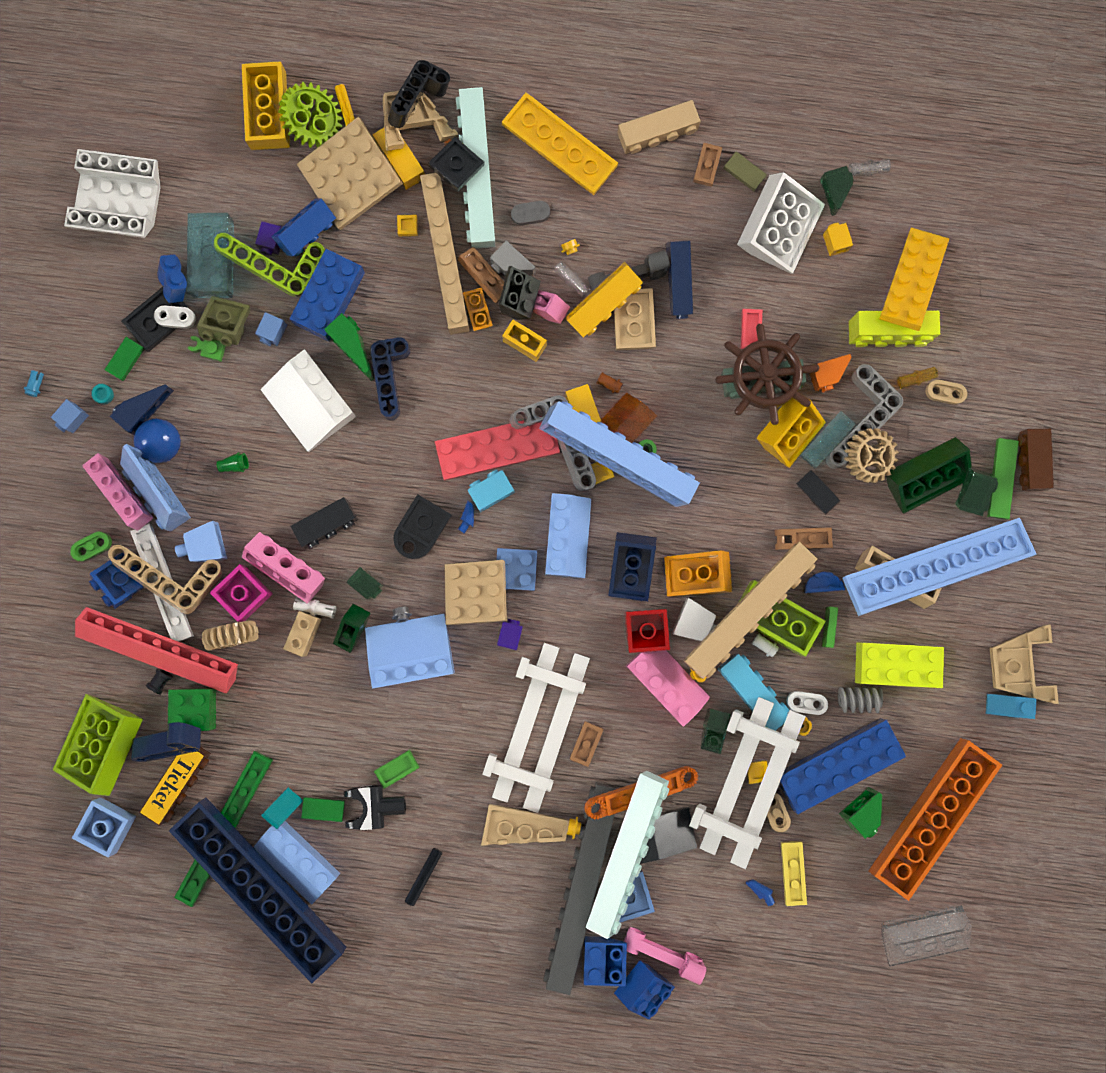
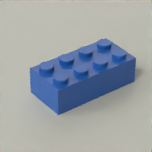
(327, 293)

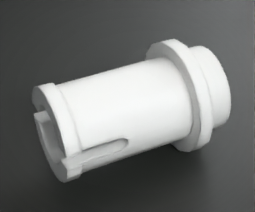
(765, 645)

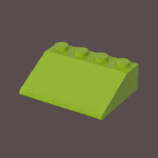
(97, 745)

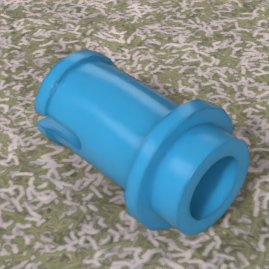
(33, 384)

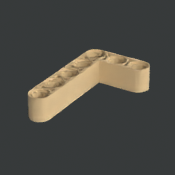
(164, 582)

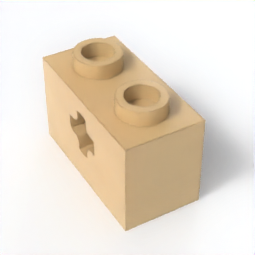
(302, 633)

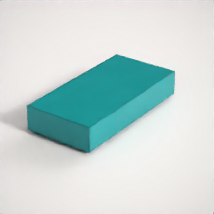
(282, 808)

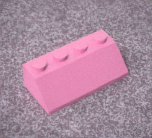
(669, 684)

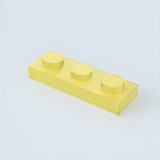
(793, 873)

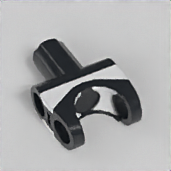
(374, 807)

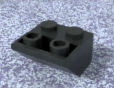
(518, 294)

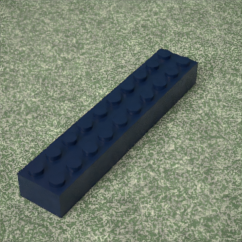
(258, 889)

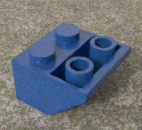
(604, 961)
(644, 990)

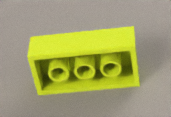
(868, 329)
(899, 665)

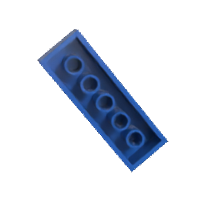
(840, 765)

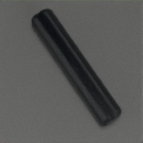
(423, 877)

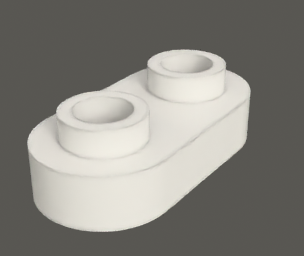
(173, 317)
(806, 703)

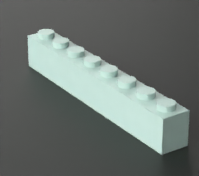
(479, 186)
(627, 854)

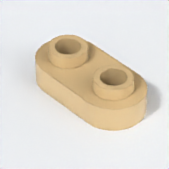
(945, 392)
(778, 810)

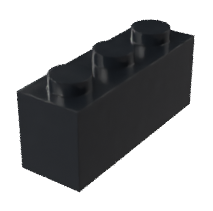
(324, 523)

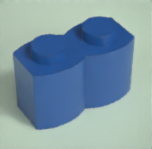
(172, 278)

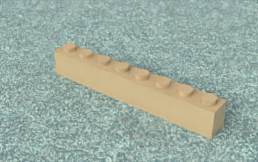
(444, 253)
(750, 610)

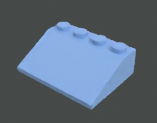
(153, 488)
(408, 651)

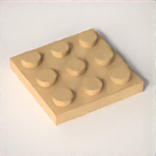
(475, 592)

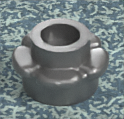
(401, 614)

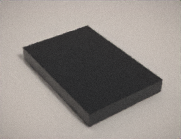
(142, 321)

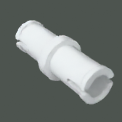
(315, 608)

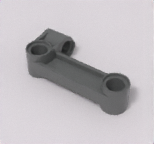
(654, 267)

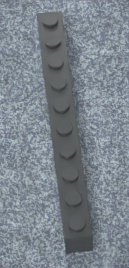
(579, 897)

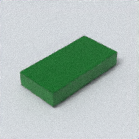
(124, 359)
(323, 809)

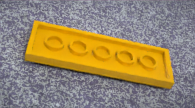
(559, 143)
(914, 279)

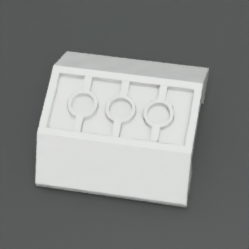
(115, 194)

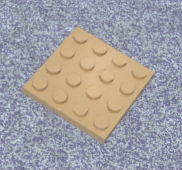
(350, 173)

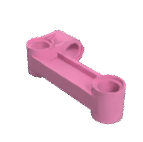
(690, 966)

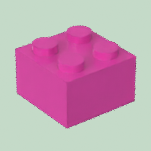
(241, 593)

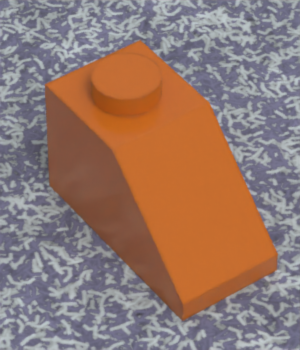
(829, 373)

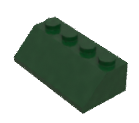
(929, 474)

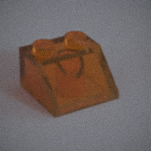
(629, 417)

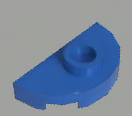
(823, 583)

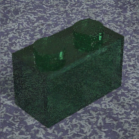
(976, 491)

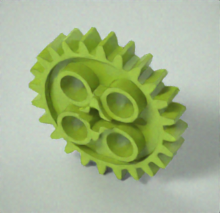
(293, 107)

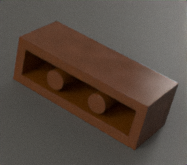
(1036, 460)

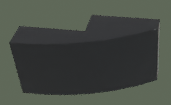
(818, 492)

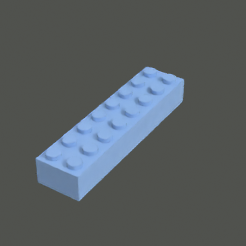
(618, 454)

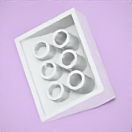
(781, 222)
(307, 401)

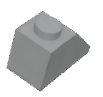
(509, 256)

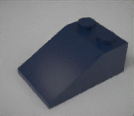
(632, 566)

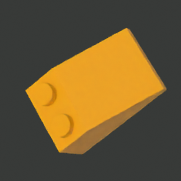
(698, 574)

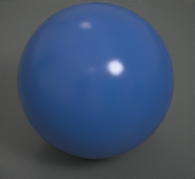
(157, 440)

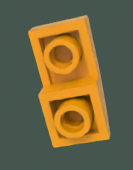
(477, 309)

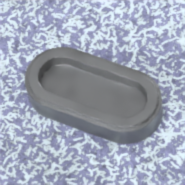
(530, 213)

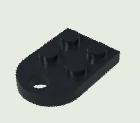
(421, 526)

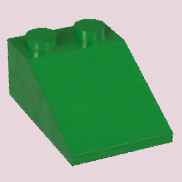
(345, 335)

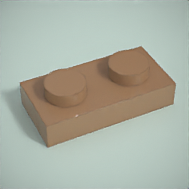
(707, 164)
(586, 743)

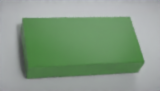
(830, 627)
(396, 769)

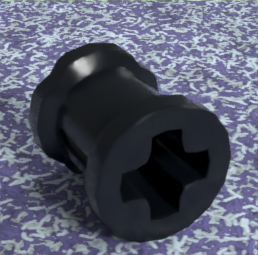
(159, 681)

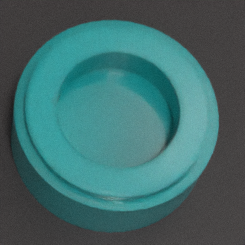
(102, 394)

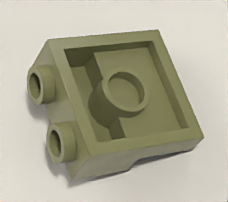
(223, 321)

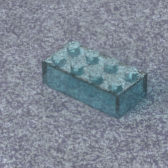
(208, 270)

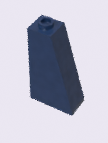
(680, 278)

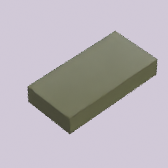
(745, 171)

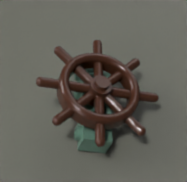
(765, 376)

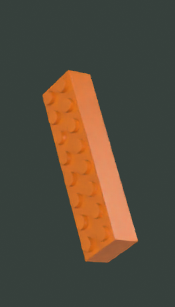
(935, 818)

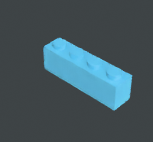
(750, 687)

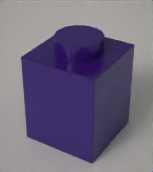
(264, 240)
(510, 634)

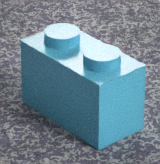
(490, 490)

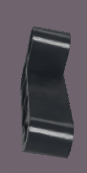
(422, 78)

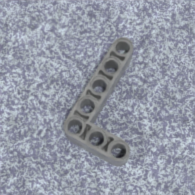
(869, 421)
(569, 454)

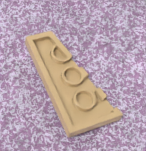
(513, 825)

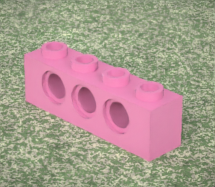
(117, 492)
(304, 589)

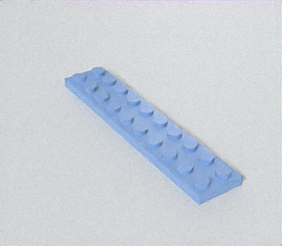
(938, 566)

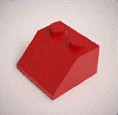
(647, 630)

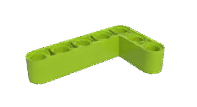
(271, 266)

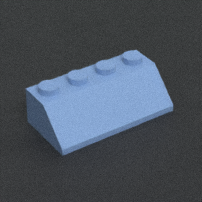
(568, 536)
(296, 861)

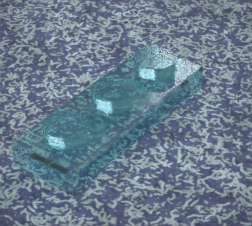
(827, 439)

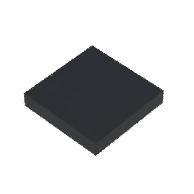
(456, 164)

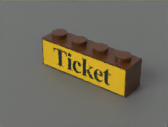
(173, 786)

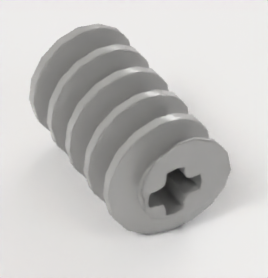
(860, 698)

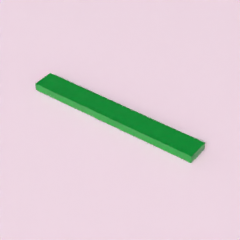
(233, 812)

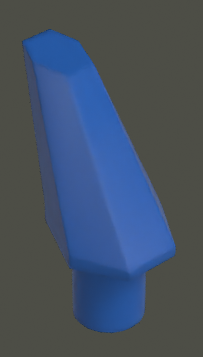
(467, 517)
(761, 891)

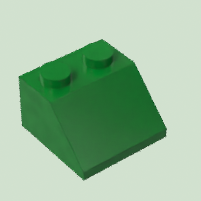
(864, 813)

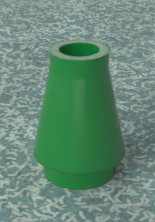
(234, 463)

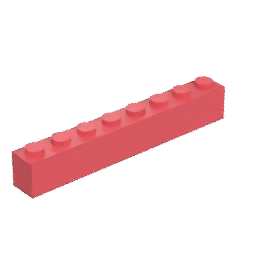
(155, 650)

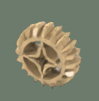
(879, 455)
(230, 635)

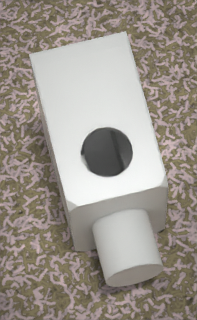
(694, 621)

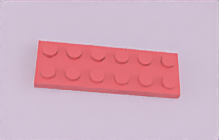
(493, 449)

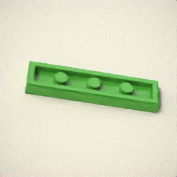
(1004, 471)

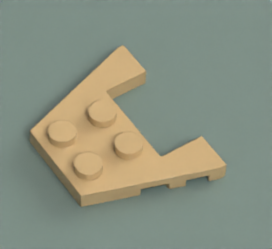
(422, 115)
(1014, 665)

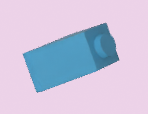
(1011, 706)

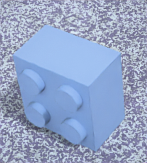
(104, 827)

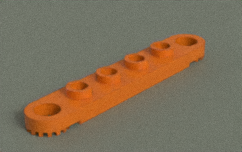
(619, 799)

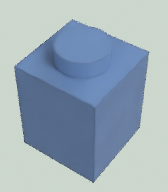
(270, 329)
(69, 416)

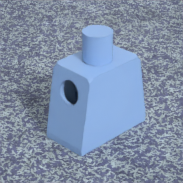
(203, 544)

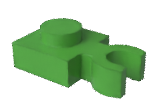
(209, 349)

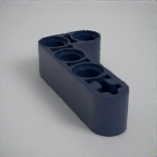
(389, 379)
(176, 741)

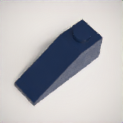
(136, 410)

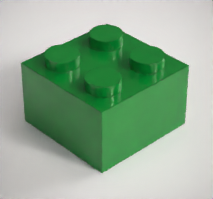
(193, 707)

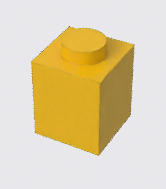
(837, 239)

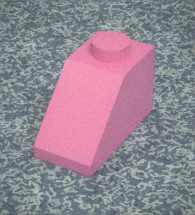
(550, 307)

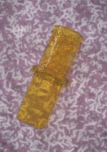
(917, 377)

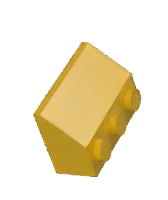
(792, 433)

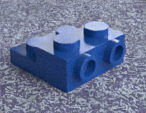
(114, 583)

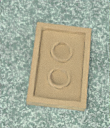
(636, 322)

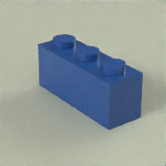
(304, 227)

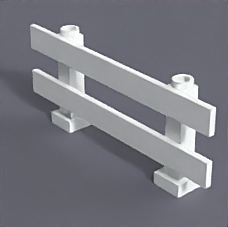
(754, 731)
(509, 769)

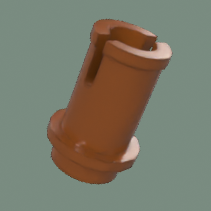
(610, 383)

